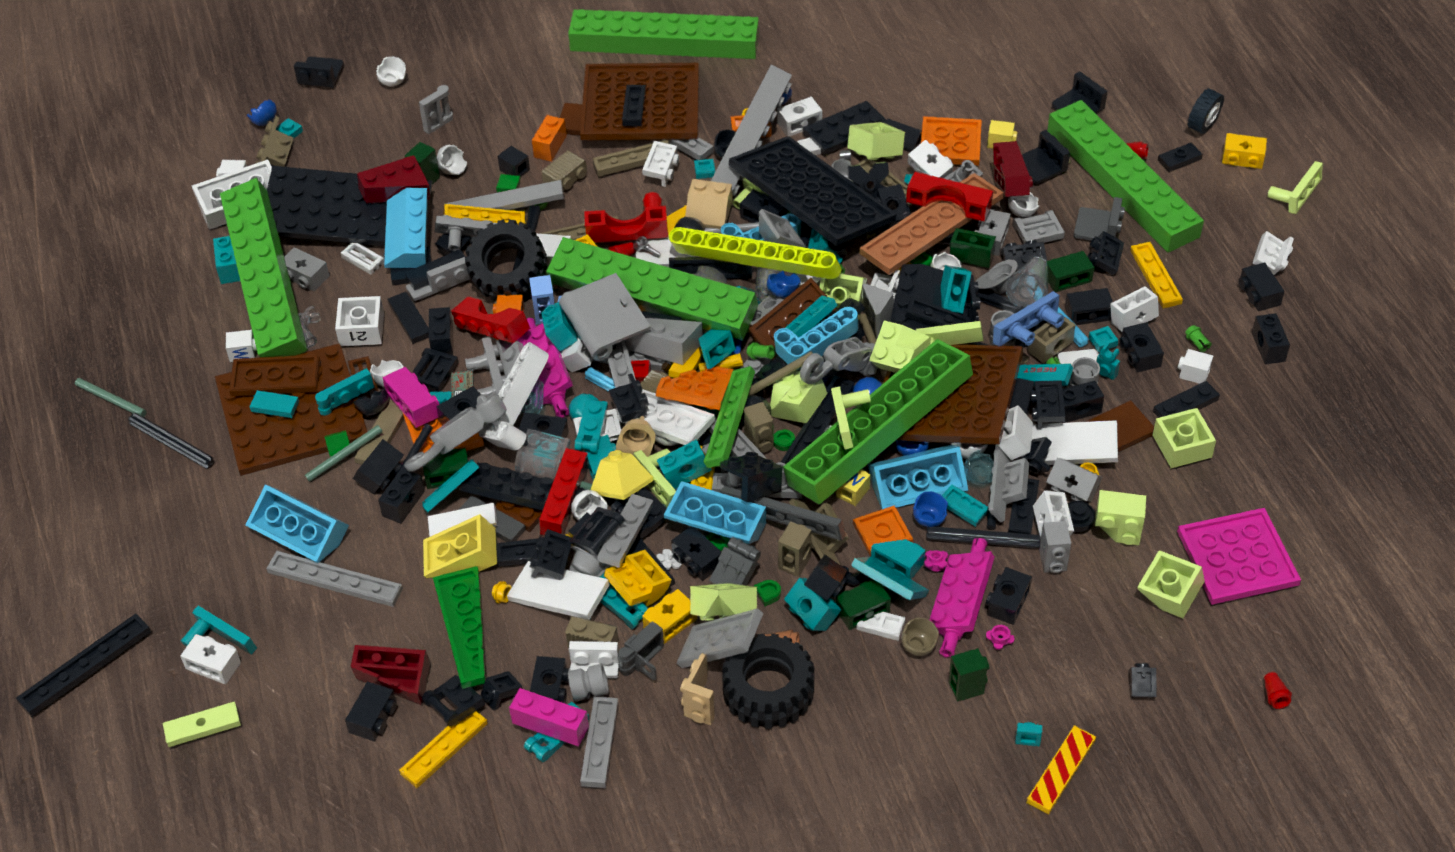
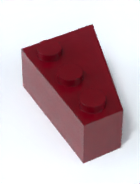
(390, 179)

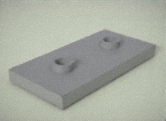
(720, 637)

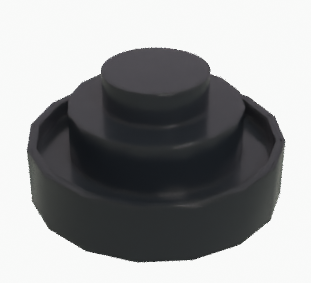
(1081, 515)

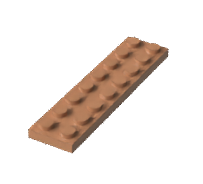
(921, 230)

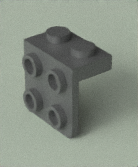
(1094, 221)

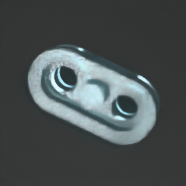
(535, 400)

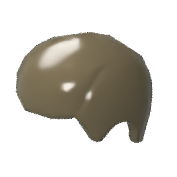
(919, 636)

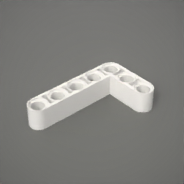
(514, 395)

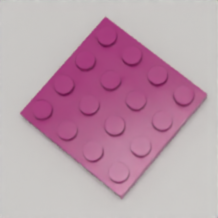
(1239, 555)

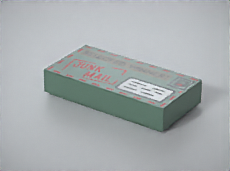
(461, 381)

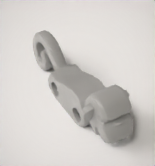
(848, 355)
(460, 428)

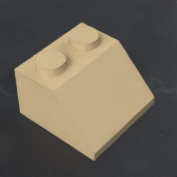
(709, 202)

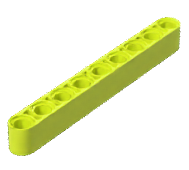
(755, 253)

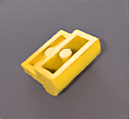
(639, 579)

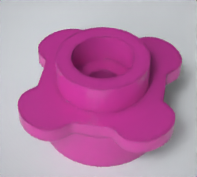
(936, 560)
(1000, 631)

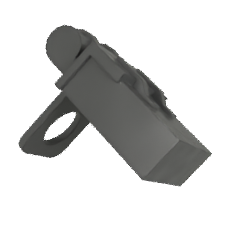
(736, 563)
(640, 650)

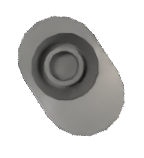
(998, 276)
(587, 563)

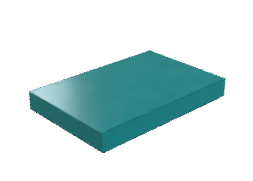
(889, 578)

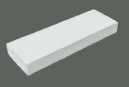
(443, 521)

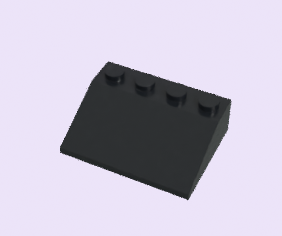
(921, 283)

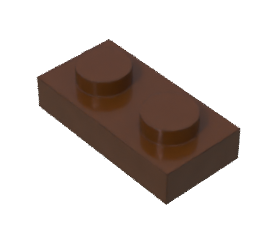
(523, 514)

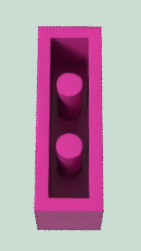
(411, 396)
(549, 717)

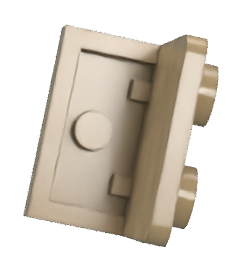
(696, 699)

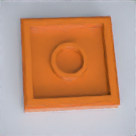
(881, 527)

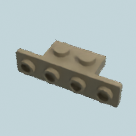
(275, 145)
(821, 543)

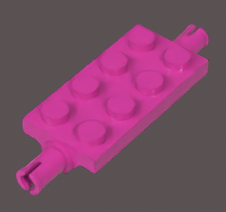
(554, 374)
(961, 594)

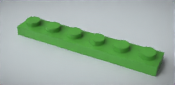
(729, 417)

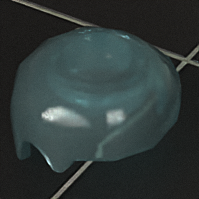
(979, 468)

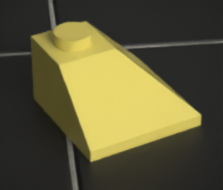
(620, 476)

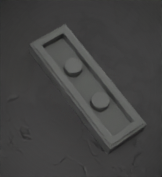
(507, 529)

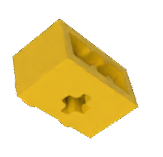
(1244, 151)
(671, 614)

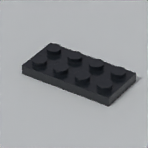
(833, 131)
(508, 486)

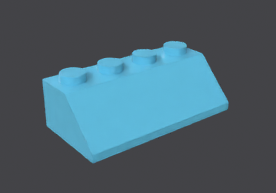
(406, 229)
(906, 477)
(717, 513)
(296, 524)

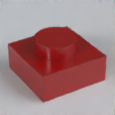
(641, 369)

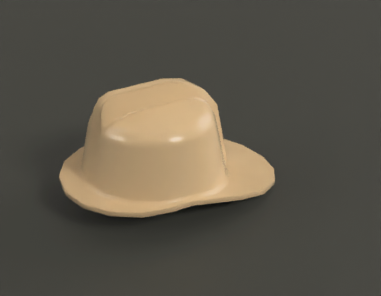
(636, 436)

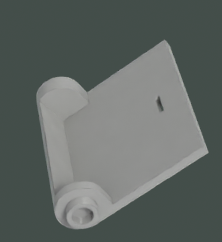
(600, 316)

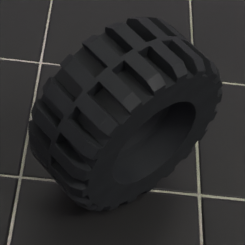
(498, 238)
(775, 706)

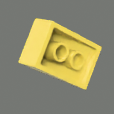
(460, 548)

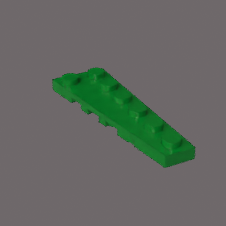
(462, 616)

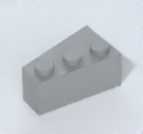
(667, 340)

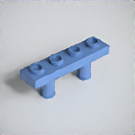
(1018, 324)

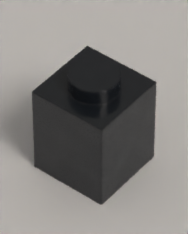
(513, 162)

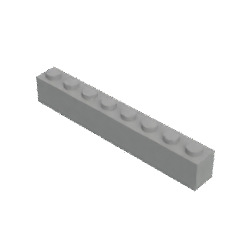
(754, 123)

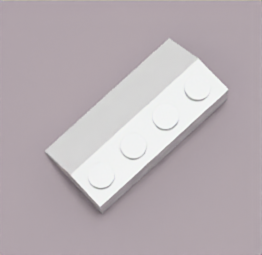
(209, 191)

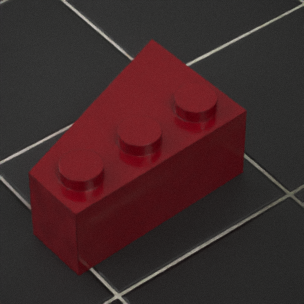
(1010, 170)
(393, 668)

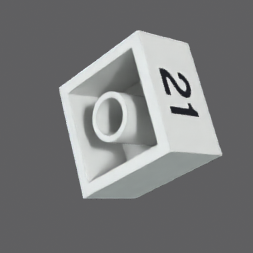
(359, 321)

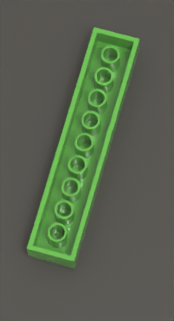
(664, 34)
(1125, 176)
(262, 271)
(656, 287)
(877, 424)

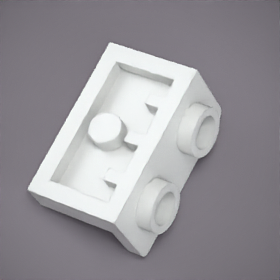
(661, 162)
(593, 653)

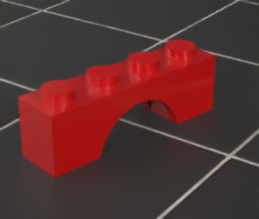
(928, 189)
(604, 228)
(504, 325)
(567, 479)

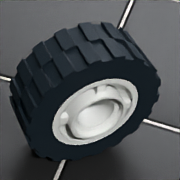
(1205, 111)

